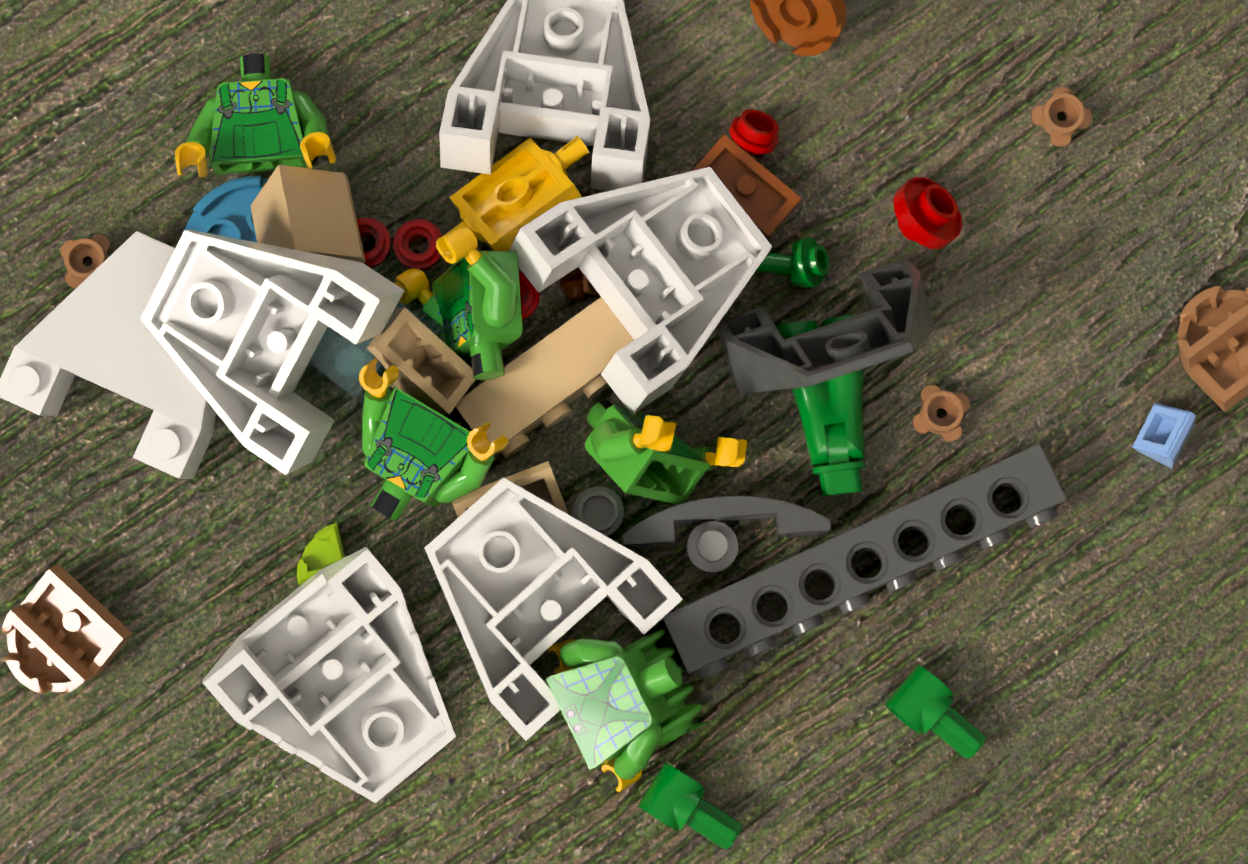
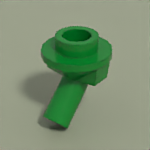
(805, 265)

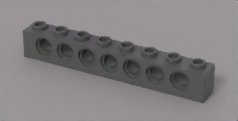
(1024, 473)

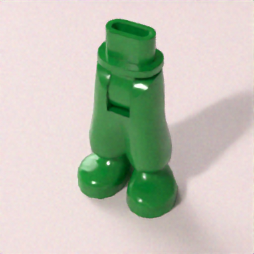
(832, 422)

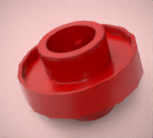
(927, 213)

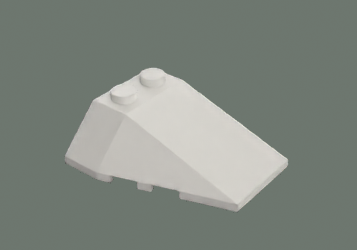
(339, 679)

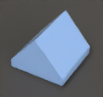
(1164, 433)

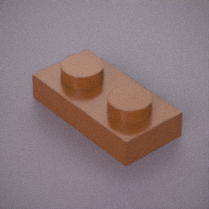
(752, 185)

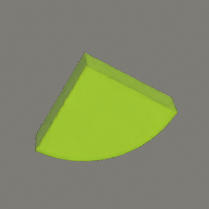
(320, 552)

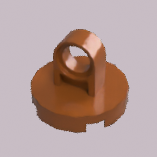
(804, 24)

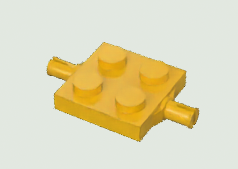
(517, 191)

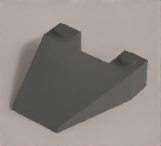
(891, 328)

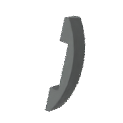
(789, 518)

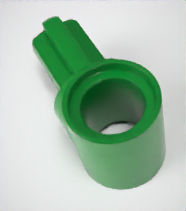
(925, 704)
(679, 802)

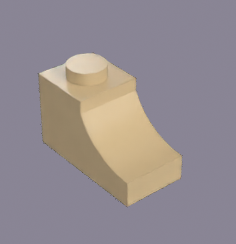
(424, 362)

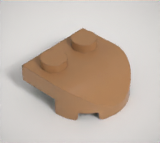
(1216, 344)
(61, 635)

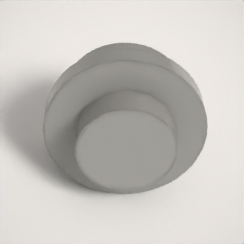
(599, 509)
(712, 546)

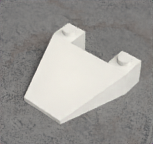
(550, 77)
(661, 259)
(248, 323)
(103, 340)
(523, 579)

